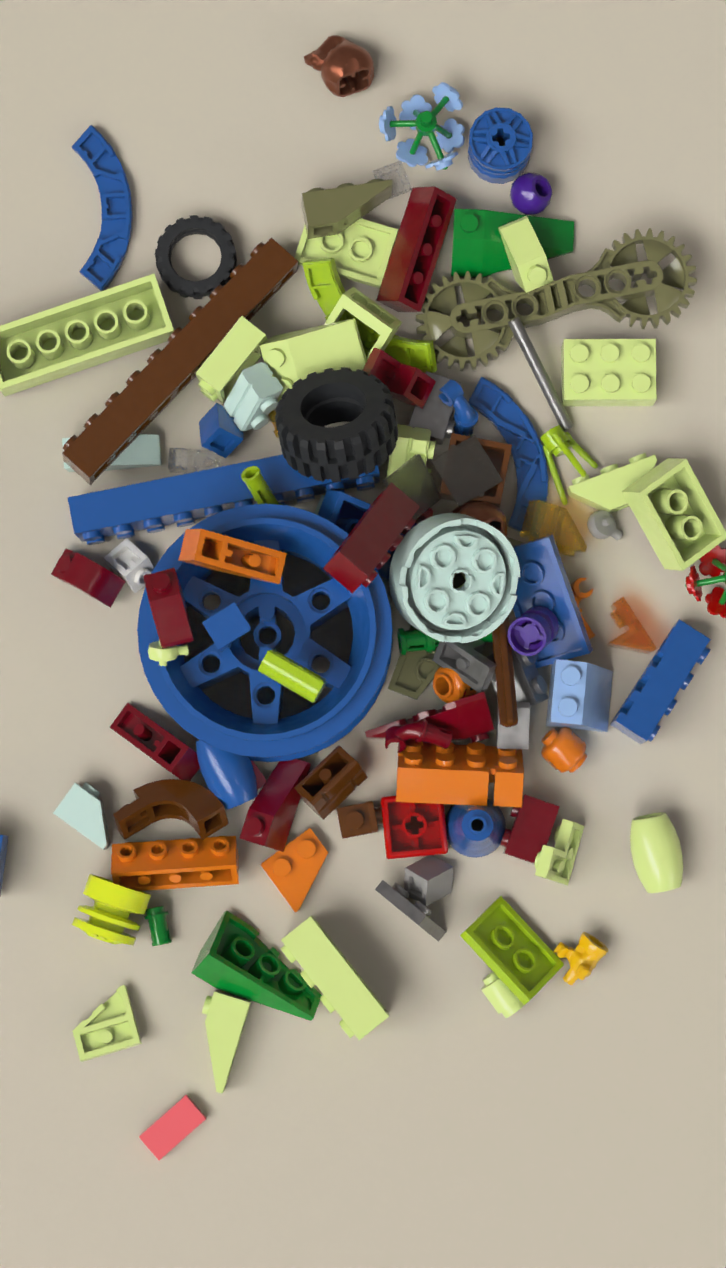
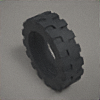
(187, 227)

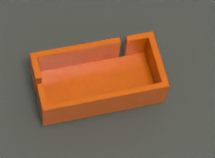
(459, 774)

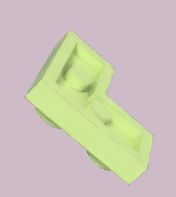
(558, 862)

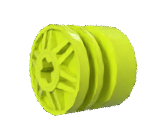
(111, 910)

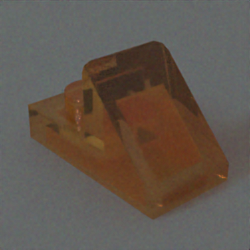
(635, 637)

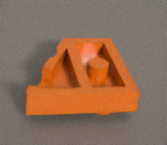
(296, 867)

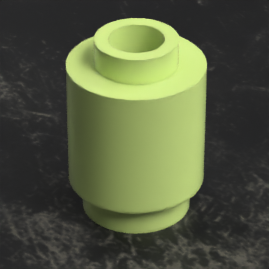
(500, 996)

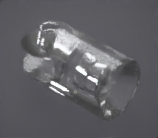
(191, 460)

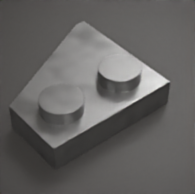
(416, 912)

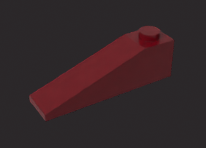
(466, 717)

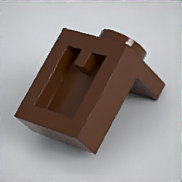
(359, 819)

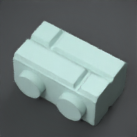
(253, 397)

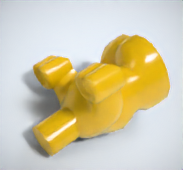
(583, 958)

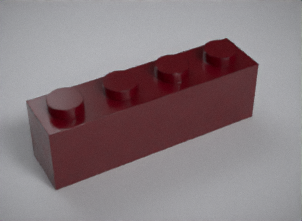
(416, 249)
(372, 538)

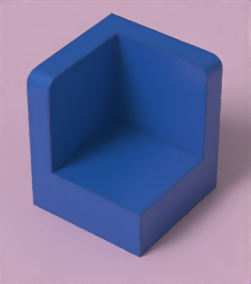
(219, 431)
(226, 626)

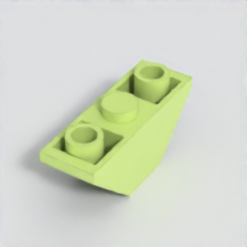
(605, 490)

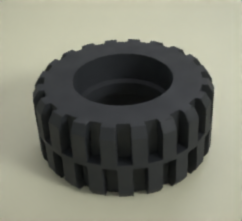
(342, 449)

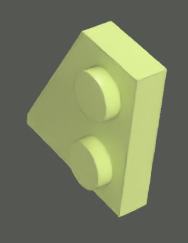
(108, 1029)

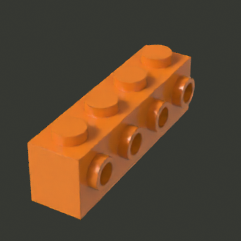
(176, 863)

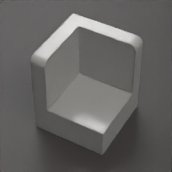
(428, 880)

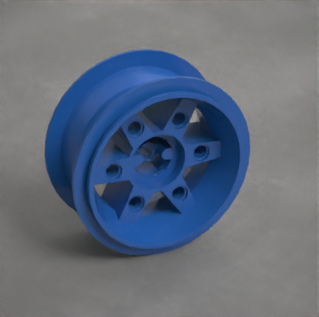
(353, 684)

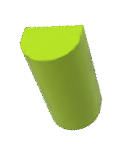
(292, 675)

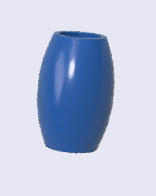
(227, 775)

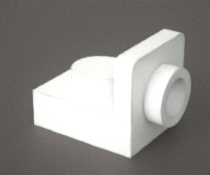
(130, 564)

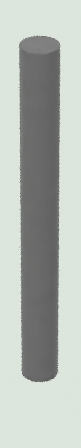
(540, 373)

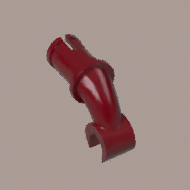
(419, 731)

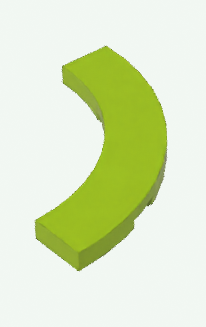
(328, 289)

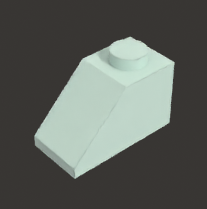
(85, 813)

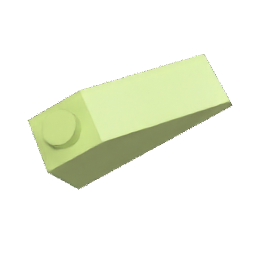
(224, 1029)

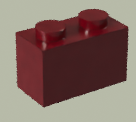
(530, 828)

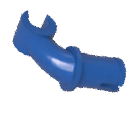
(465, 415)

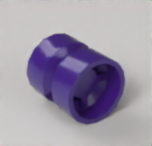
(533, 631)

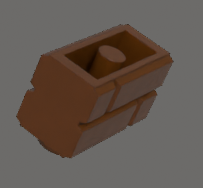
(331, 782)

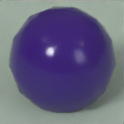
(531, 193)

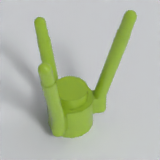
(559, 442)

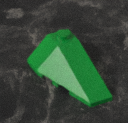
(480, 248)
(245, 967)

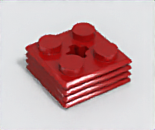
(401, 841)

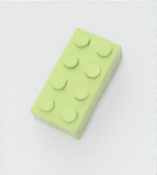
(335, 978)

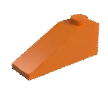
(232, 555)

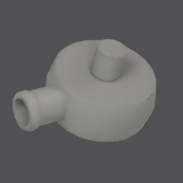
(602, 525)

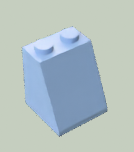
(579, 696)

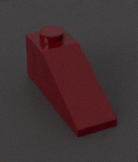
(156, 742)
(275, 806)

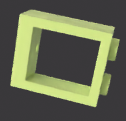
(368, 313)
(232, 355)

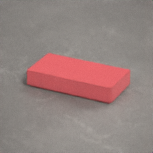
(172, 1127)

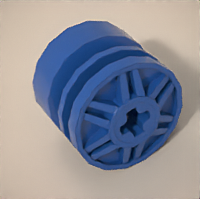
(496, 162)

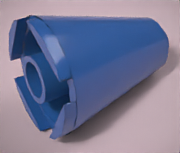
(471, 842)

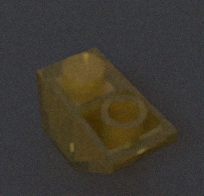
(549, 519)

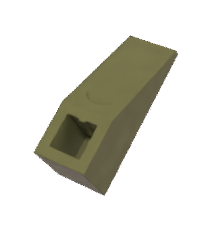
(335, 209)

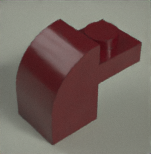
(403, 381)
(88, 577)

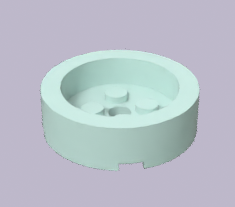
(425, 570)

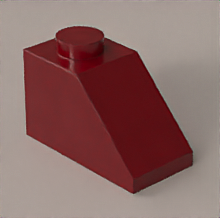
(168, 608)

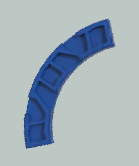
(116, 208)

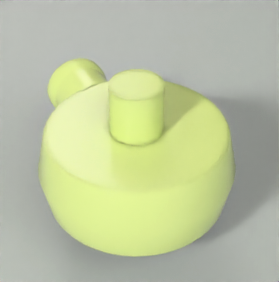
(167, 654)

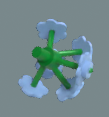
(419, 117)

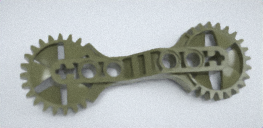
(559, 299)

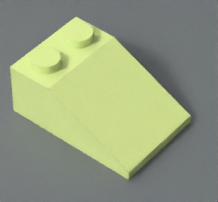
(312, 350)

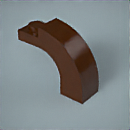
(172, 800)

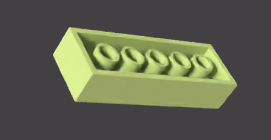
(82, 334)

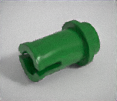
(158, 925)

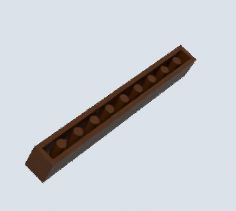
(178, 362)

